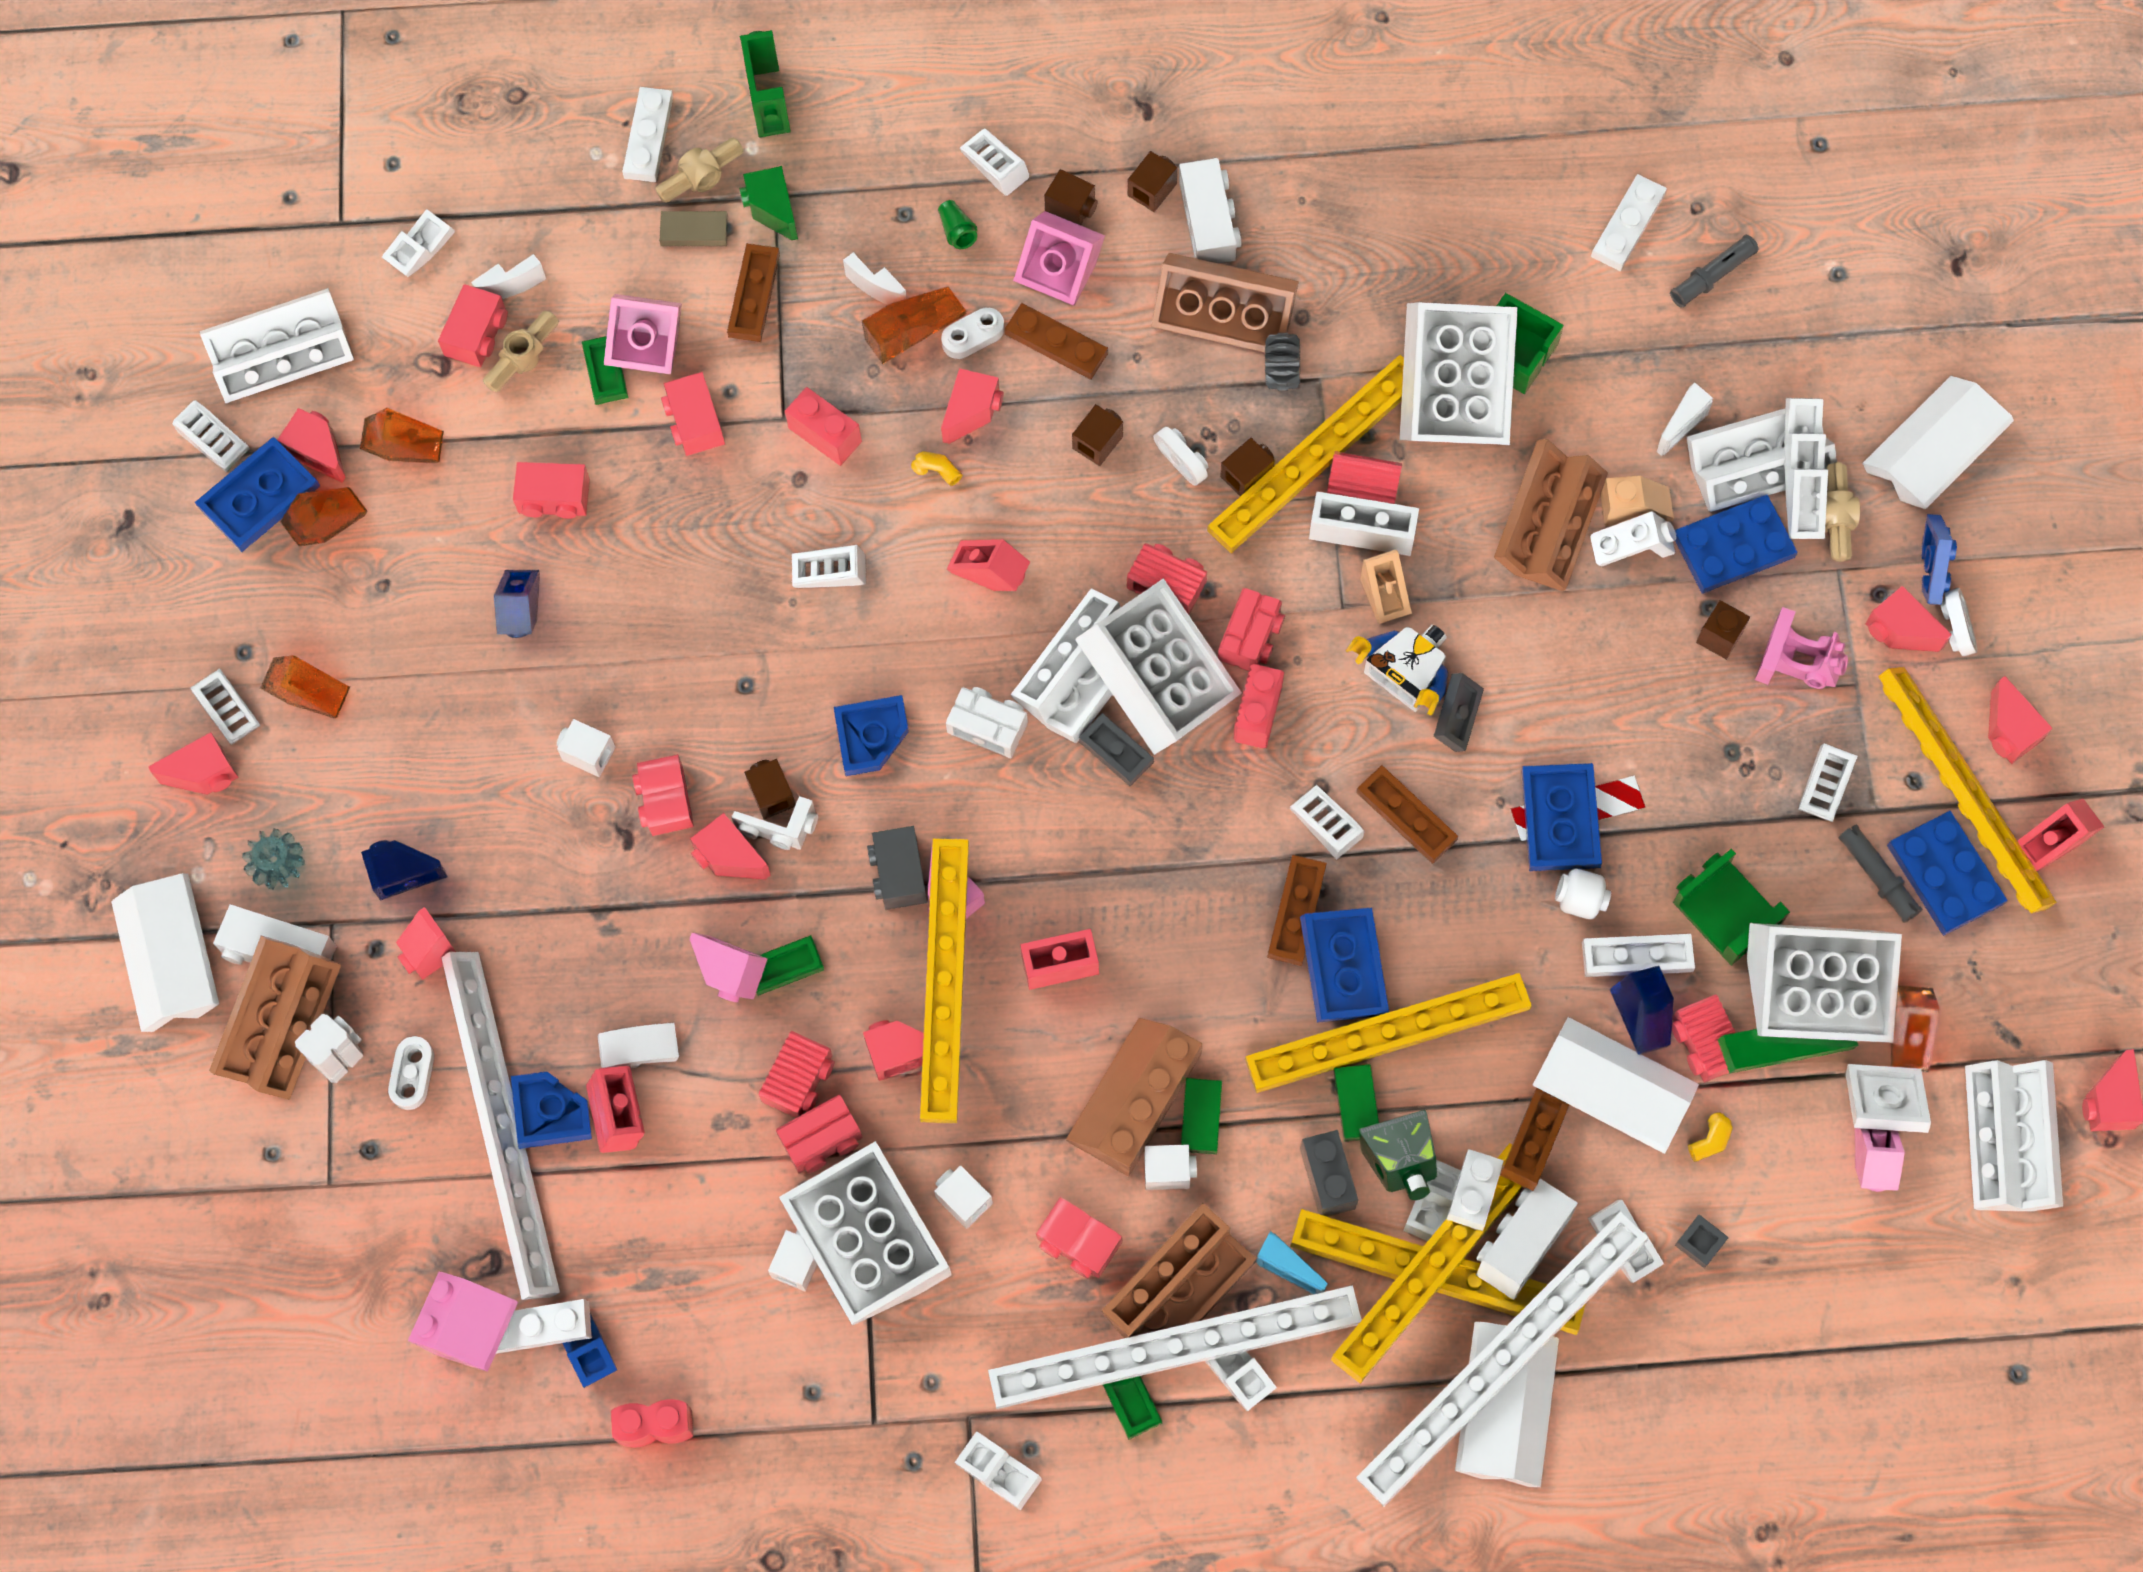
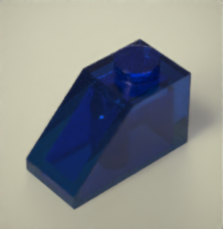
(517, 602)
(399, 868)
(1645, 1008)

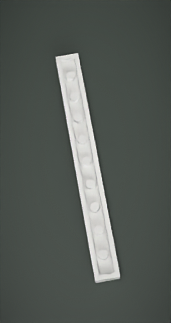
(497, 1119)
(1174, 1347)
(1501, 1359)

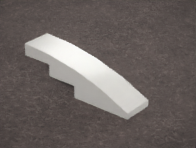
(1804, 468)

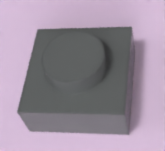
(1701, 1241)

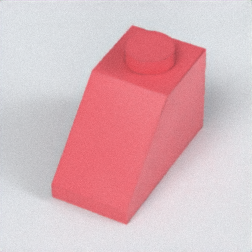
(970, 404)
(313, 443)
(989, 564)
(1906, 624)
(2014, 722)
(196, 767)
(2060, 833)
(727, 851)
(423, 945)
(894, 1048)
(2116, 1097)

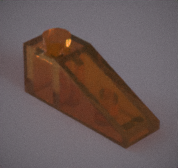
(910, 322)

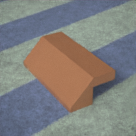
(1550, 516)
(274, 1007)
(1181, 1278)

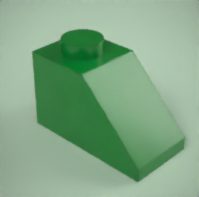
(769, 200)

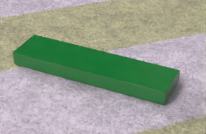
(1750, 1051)

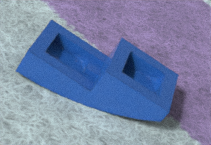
(590, 1357)

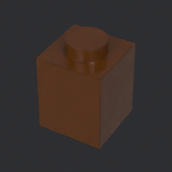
(1152, 181)
(1070, 198)
(1098, 434)
(1246, 465)
(1723, 629)
(769, 788)

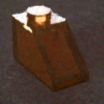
(401, 438)
(322, 515)
(304, 686)
(1914, 1027)

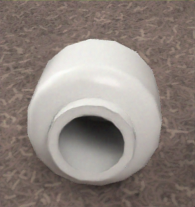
(1582, 894)

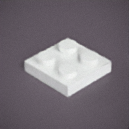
(1887, 1098)

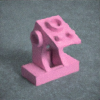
(1783, 642)

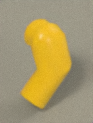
(936, 462)
(1716, 1140)

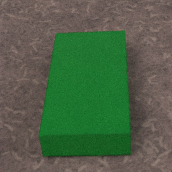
(605, 380)
(789, 964)
(1355, 1099)
(1201, 1115)
(1133, 1406)

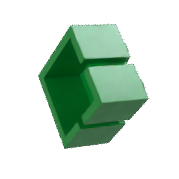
(1535, 341)

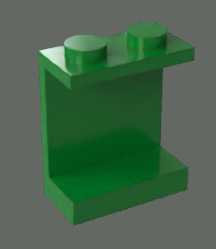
(767, 104)
(1724, 905)

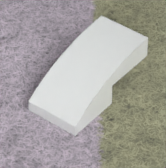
(421, 243)
(515, 281)
(879, 286)
(638, 1045)
(1433, 1210)
(1645, 1259)
(1242, 1378)
(998, 1470)

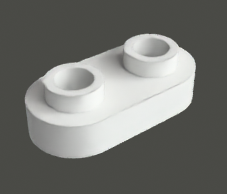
(974, 332)
(1174, 448)
(1956, 610)
(410, 1074)

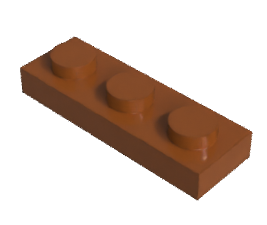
(753, 292)
(1056, 341)
(1407, 814)
(1298, 898)
(1534, 1139)

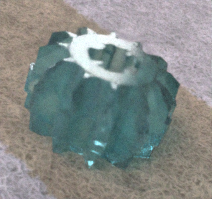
(259, 860)

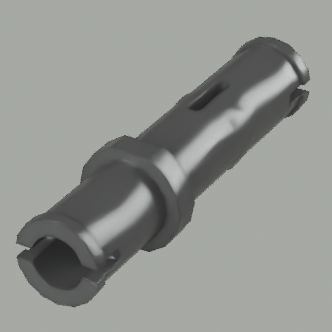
(1704, 278)
(1880, 873)

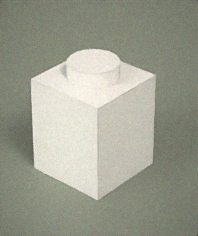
(585, 747)
(1169, 1167)
(962, 1196)
(793, 1262)

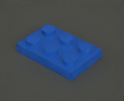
(256, 494)
(1734, 544)
(1561, 817)
(1947, 873)
(1344, 964)

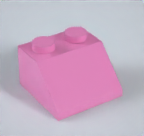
(1058, 257)
(642, 333)
(462, 1321)

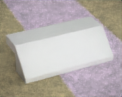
(276, 345)
(1938, 441)
(1743, 460)
(1062, 683)
(164, 951)
(1616, 1085)
(2013, 1136)
(1512, 1428)

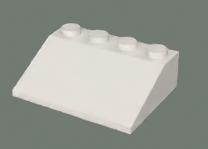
(1458, 373)
(1158, 666)
(1824, 982)
(865, 1234)

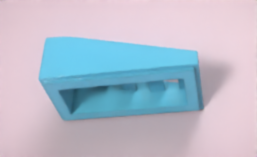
(1285, 1263)

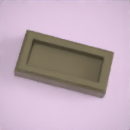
(693, 228)

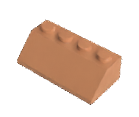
(1222, 302)
(1135, 1094)

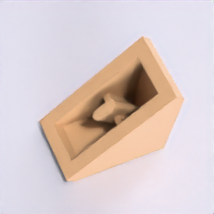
(1385, 586)

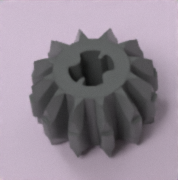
(1282, 361)

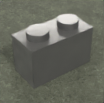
(899, 868)
(1329, 1173)

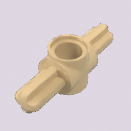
(699, 170)
(518, 339)
(1841, 512)

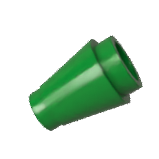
(958, 227)

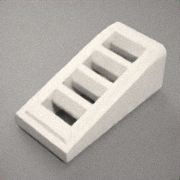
(1009, 175)
(1689, 413)
(195, 420)
(851, 553)
(209, 684)
(1836, 755)
(1335, 847)

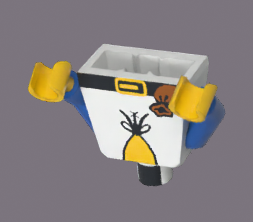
(1406, 665)

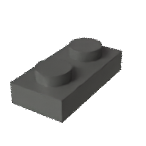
(1458, 712)
(1116, 749)

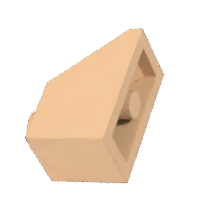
(1632, 497)

